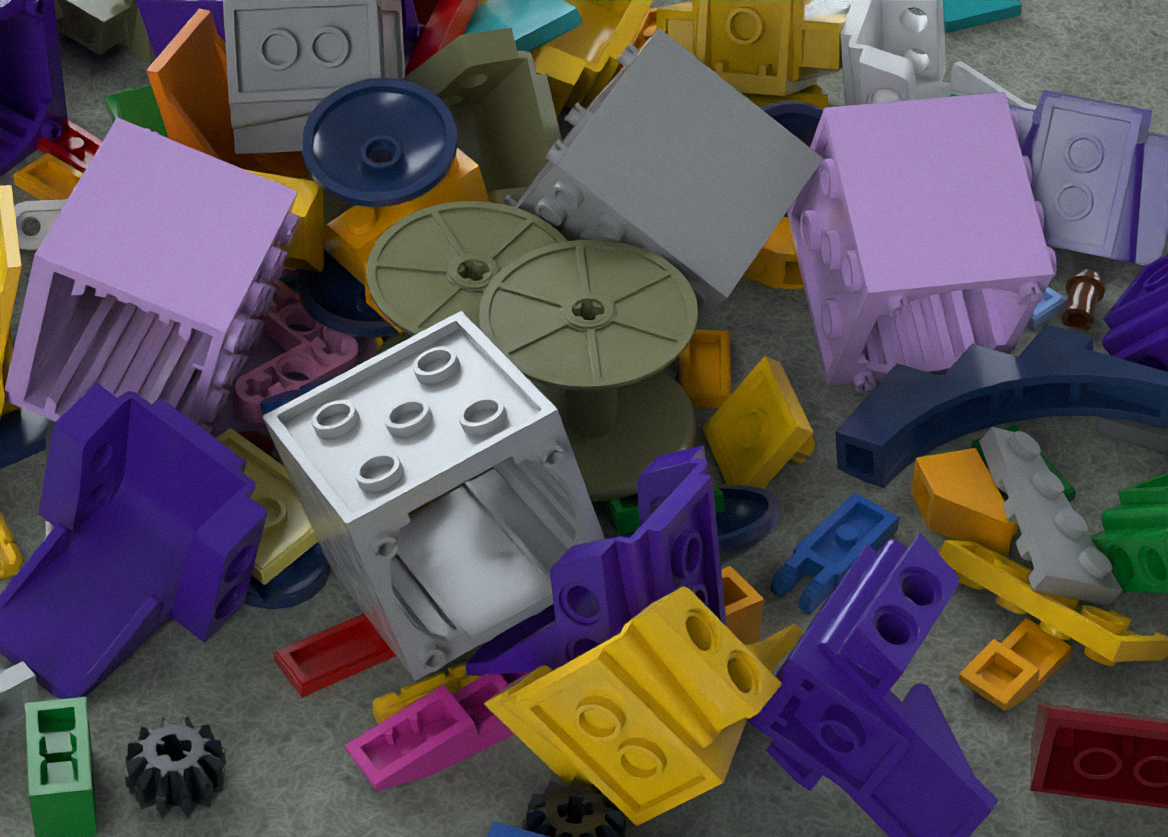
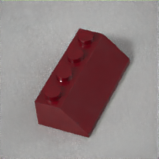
(1100, 755)

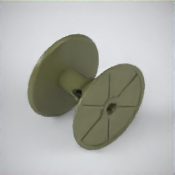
(446, 259)
(593, 337)

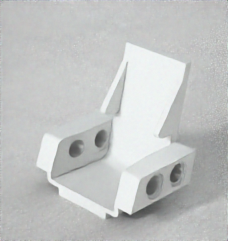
(881, 61)

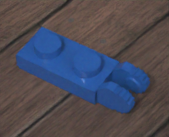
(833, 549)

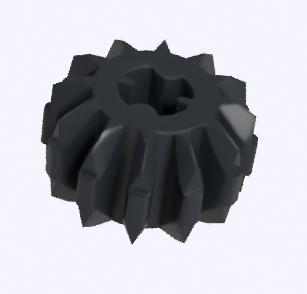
(175, 766)
(573, 813)

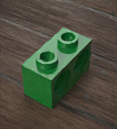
(60, 768)

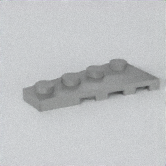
(1051, 531)

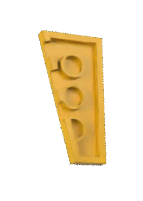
(1100, 631)

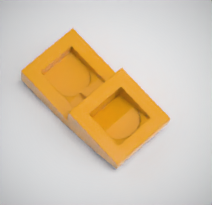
(1017, 666)

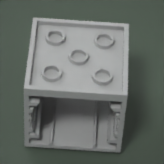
(674, 169)
(404, 435)

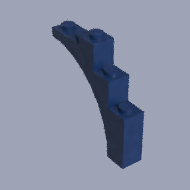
(986, 388)

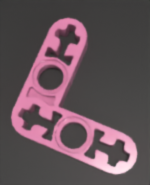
(313, 353)

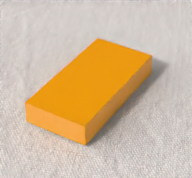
(48, 178)
(706, 368)

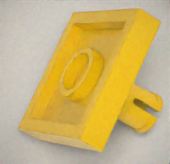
(759, 428)

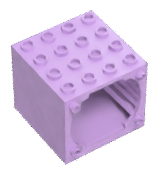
(918, 235)
(151, 280)

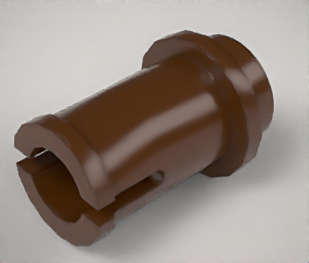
(1083, 291)

